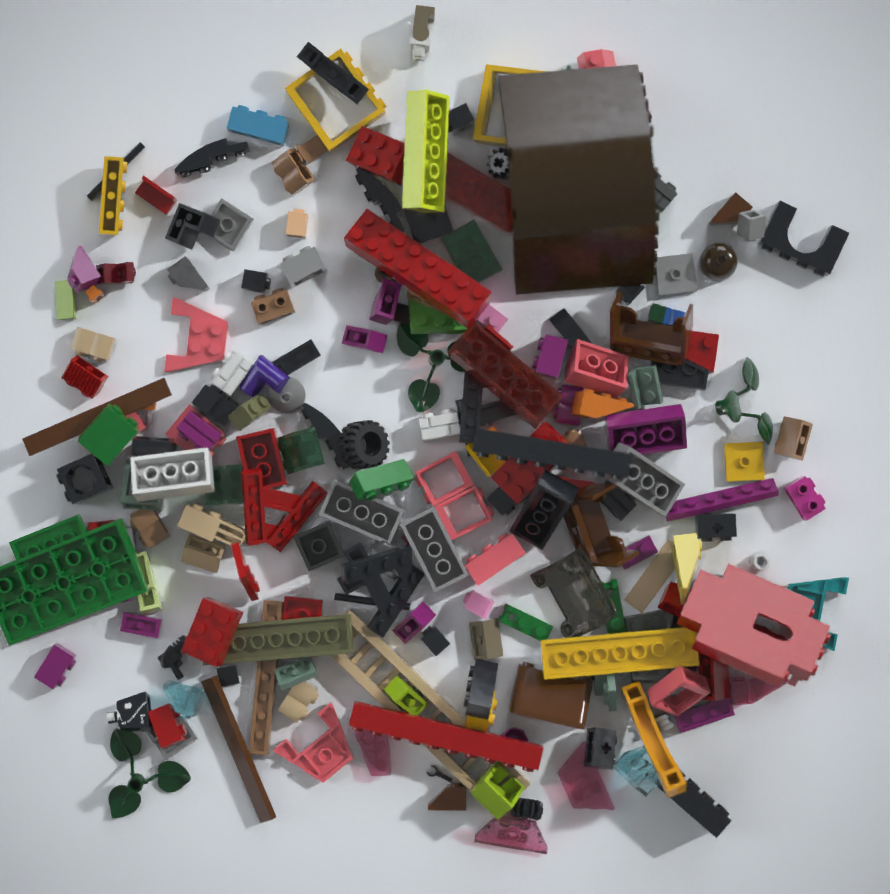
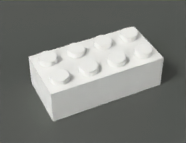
(172, 474)

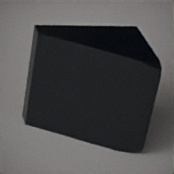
(402, 314)
(228, 675)

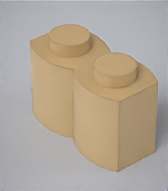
(93, 343)
(297, 700)

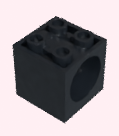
(101, 484)

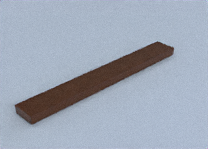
(77, 424)
(238, 749)

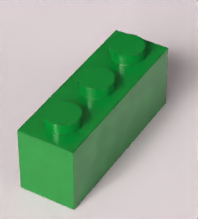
(381, 480)

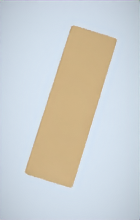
(652, 579)

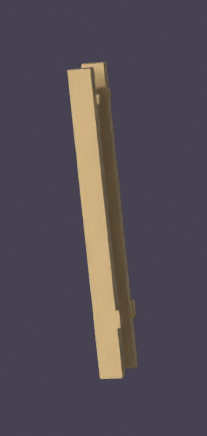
(416, 680)

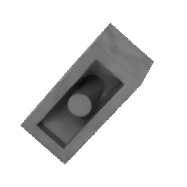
(186, 275)

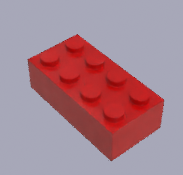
(519, 479)

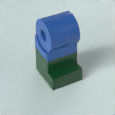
(663, 315)

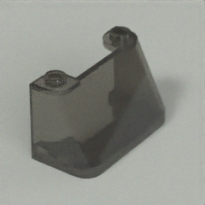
(577, 593)

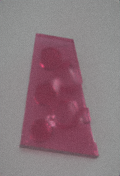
(375, 752)

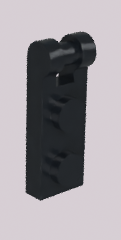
(298, 357)

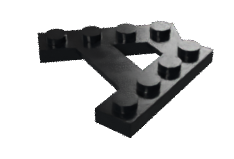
(474, 413)
(369, 570)

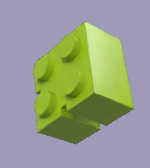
(496, 798)

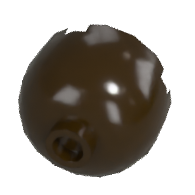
(718, 261)

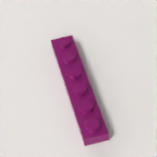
(722, 499)

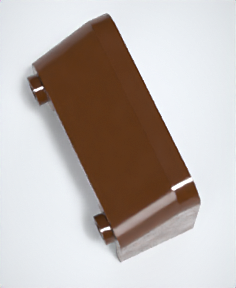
(648, 339)
(590, 530)

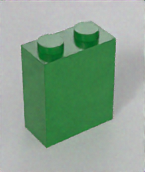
(108, 433)

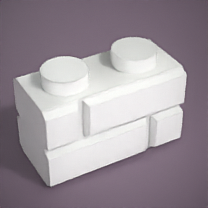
(231, 372)
(439, 426)

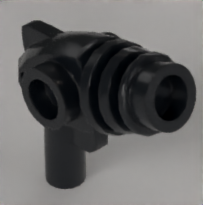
(172, 657)

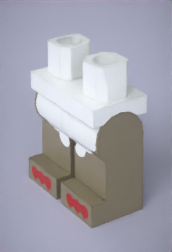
(420, 40)

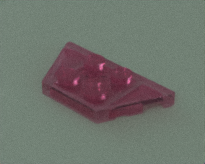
(583, 783)
(513, 834)

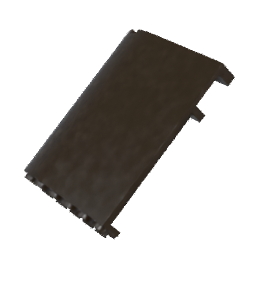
(580, 178)

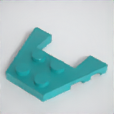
(816, 591)

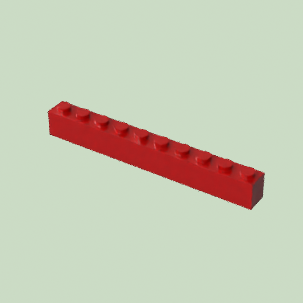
(446, 735)

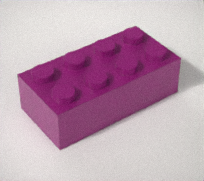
(648, 429)

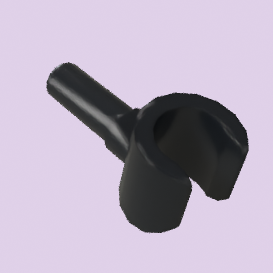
(439, 774)

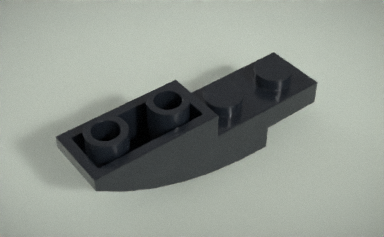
(202, 158)
(377, 193)
(323, 428)

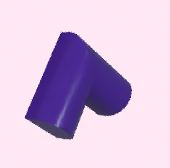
(263, 372)

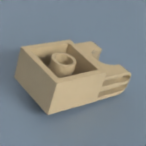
(210, 525)

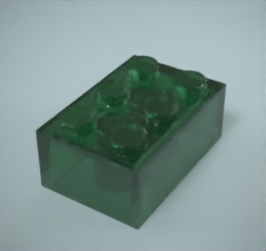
(471, 252)

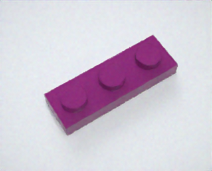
(704, 714)

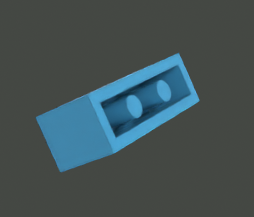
(258, 125)

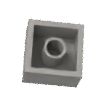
(302, 266)

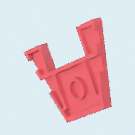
(205, 339)
(325, 754)

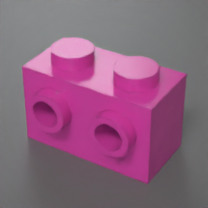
(805, 497)

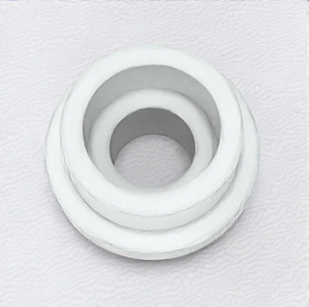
(766, 561)

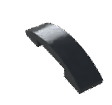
(332, 73)
(568, 328)

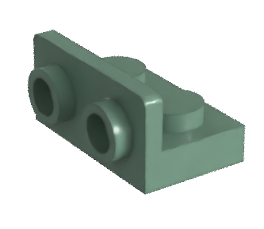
(645, 386)
(295, 672)
(606, 687)

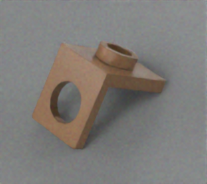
(311, 150)

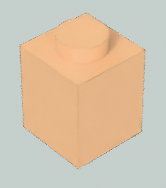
(297, 223)

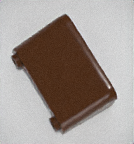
(550, 700)

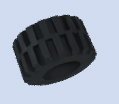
(375, 441)

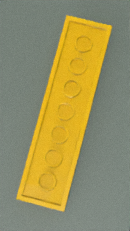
(618, 652)

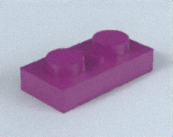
(645, 548)
(141, 625)

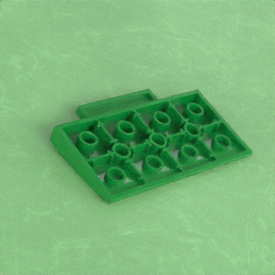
(66, 576)

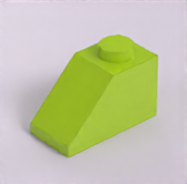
(405, 696)

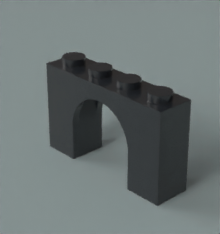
(776, 240)

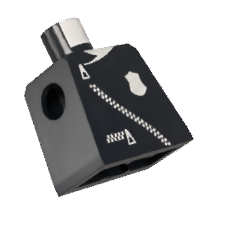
(132, 713)

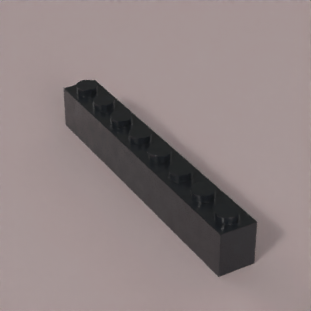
(553, 453)

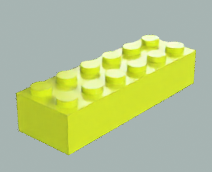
(425, 151)

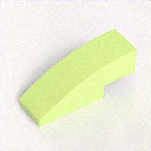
(148, 601)

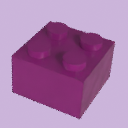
(550, 356)

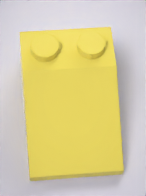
(685, 554)

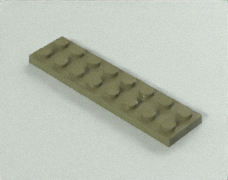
(291, 639)

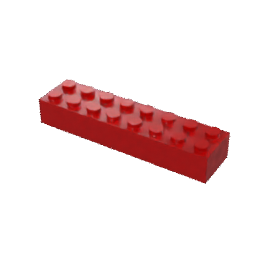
(418, 268)

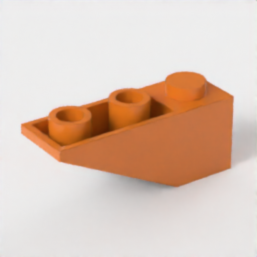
(591, 405)

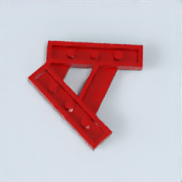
(297, 507)

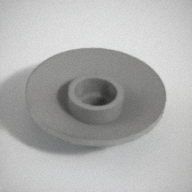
(296, 394)

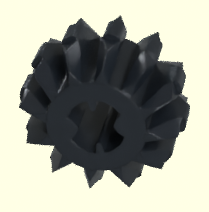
(495, 164)
(527, 809)

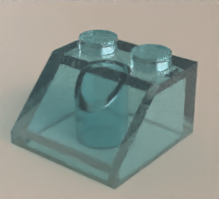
(184, 698)
(637, 770)

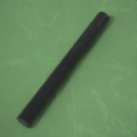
(128, 158)
(361, 600)

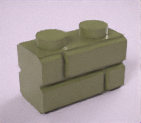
(249, 412)

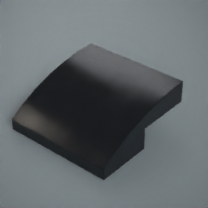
(428, 225)

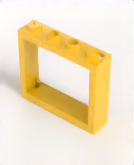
(357, 74)
(486, 101)

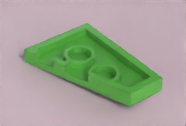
(430, 321)

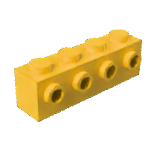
(111, 195)

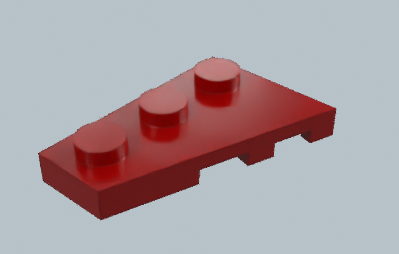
(703, 349)
(244, 572)

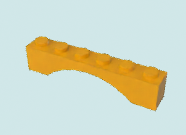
(661, 758)

